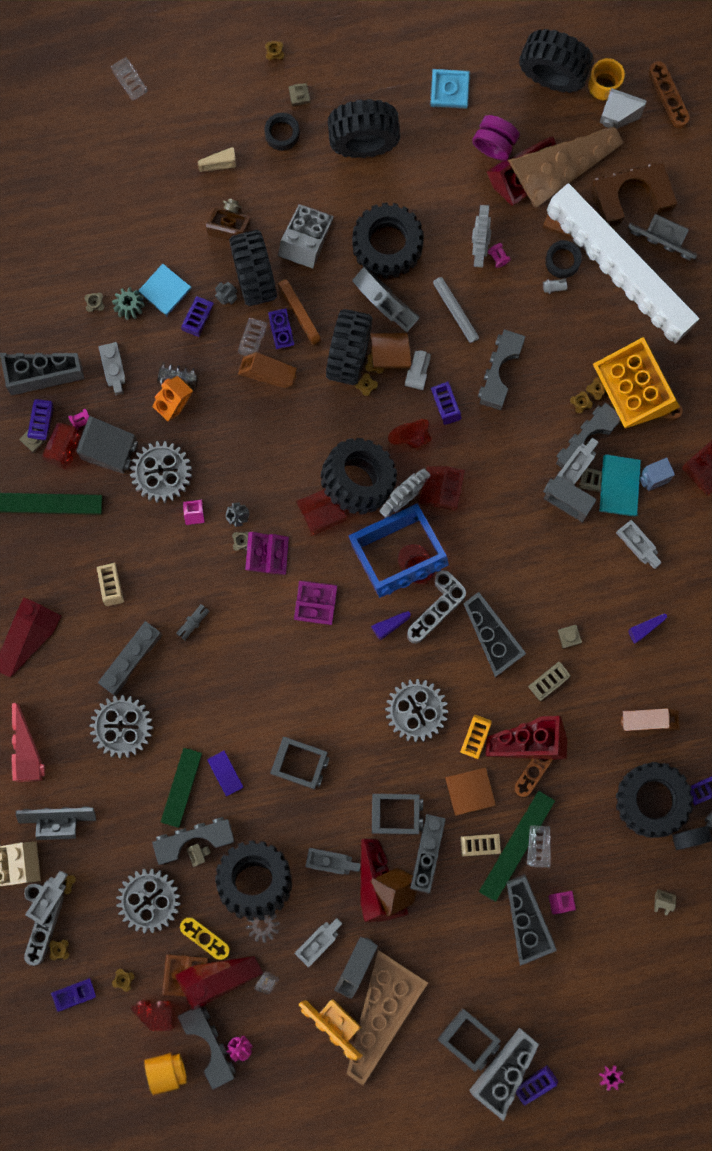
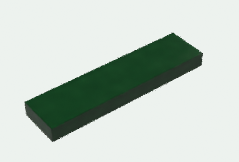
(181, 787)

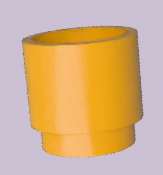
(607, 69)
(165, 1073)

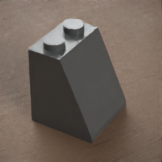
(106, 445)

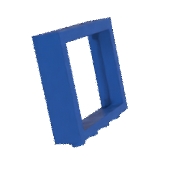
(387, 526)

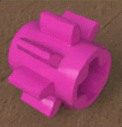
(239, 1048)
(609, 1072)

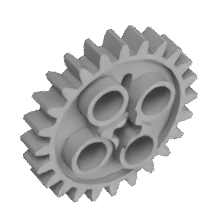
(481, 236)
(159, 455)
(404, 493)
(432, 702)
(120, 743)
(137, 886)

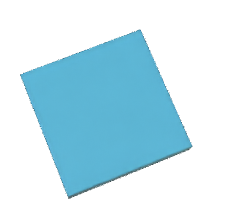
(450, 88)
(164, 289)

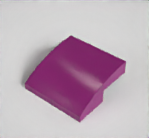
(267, 553)
(315, 602)

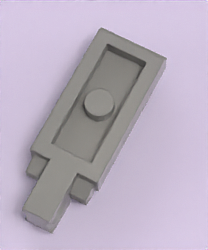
(112, 366)
(578, 462)
(639, 544)
(47, 898)
(318, 942)

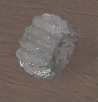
(258, 931)

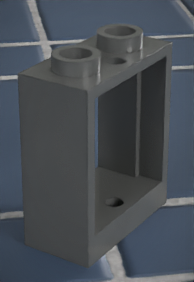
(568, 498)
(323, 762)
(418, 806)
(452, 1028)

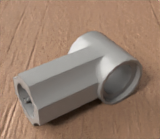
(417, 374)

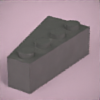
(39, 370)
(496, 640)
(530, 928)

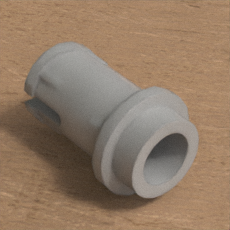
(555, 285)

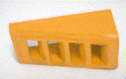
(475, 754)

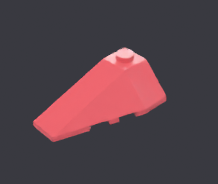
(26, 762)

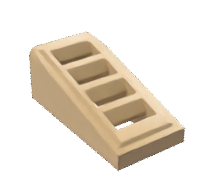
(220, 160)
(112, 596)
(464, 847)

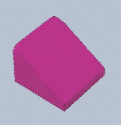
(193, 512)
(562, 902)

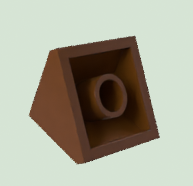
(225, 224)
(394, 890)

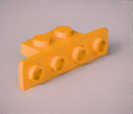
(336, 1023)

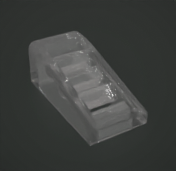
(120, 71)
(245, 350)
(546, 853)
(266, 982)

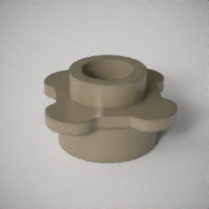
(232, 205)
(89, 298)
(240, 536)

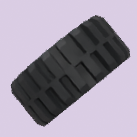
(556, 60)
(363, 128)
(388, 217)
(253, 267)
(349, 346)
(370, 459)
(680, 795)
(249, 856)

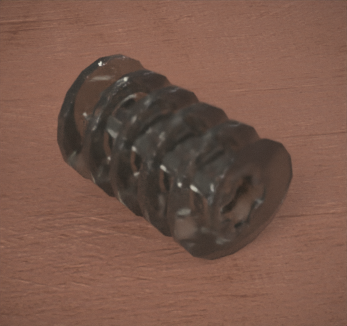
(189, 378)

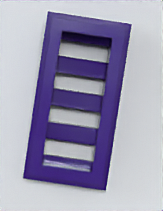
(196, 331)
(44, 408)
(449, 414)
(387, 626)
(641, 630)
(698, 785)
(539, 1091)

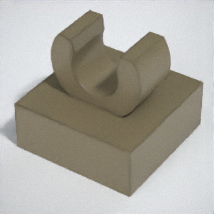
(299, 94)
(197, 855)
(665, 900)

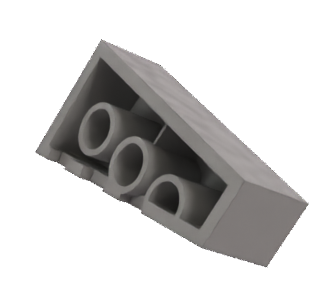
(505, 1073)

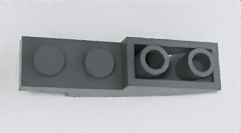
(384, 299)
(427, 853)

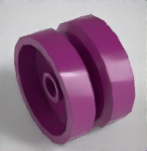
(496, 137)

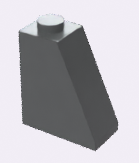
(356, 967)

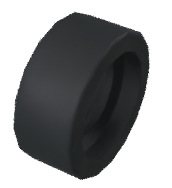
(278, 118)
(563, 273)
(692, 837)

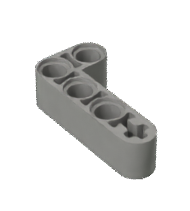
(433, 611)
(47, 928)

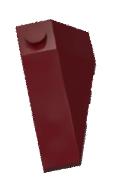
(504, 178)
(27, 633)
(533, 740)
(372, 866)
(212, 980)

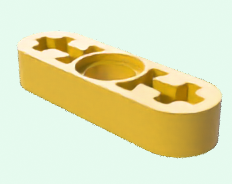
(196, 925)

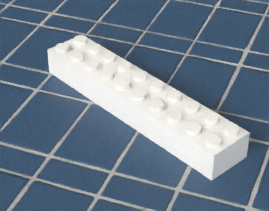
(621, 263)

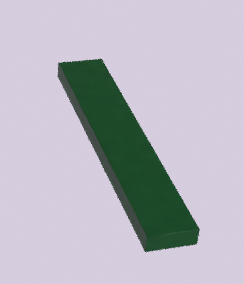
(51, 503)
(516, 847)

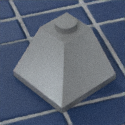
(621, 109)

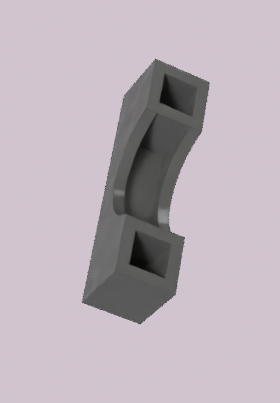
(509, 348)
(603, 422)
(131, 655)
(168, 848)
(219, 1069)

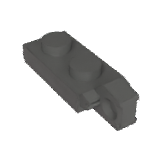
(331, 862)

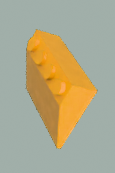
(636, 384)

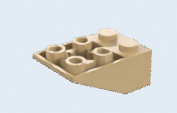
(19, 864)

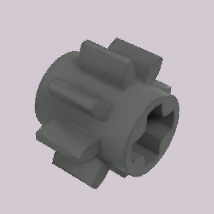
(226, 293)
(237, 514)

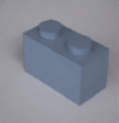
(657, 474)

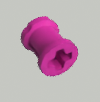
(499, 261)
(75, 418)

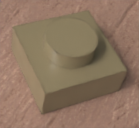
(30, 443)
(569, 636)

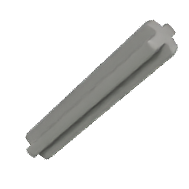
(455, 310)

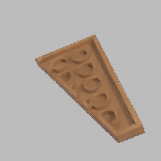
(553, 167)
(387, 1003)

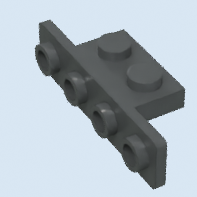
(666, 233)
(56, 823)

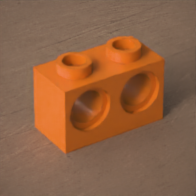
(172, 398)

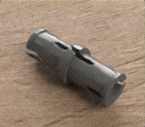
(192, 622)

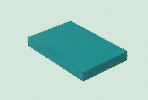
(620, 485)

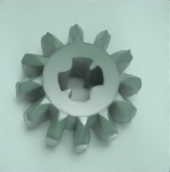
(121, 306)

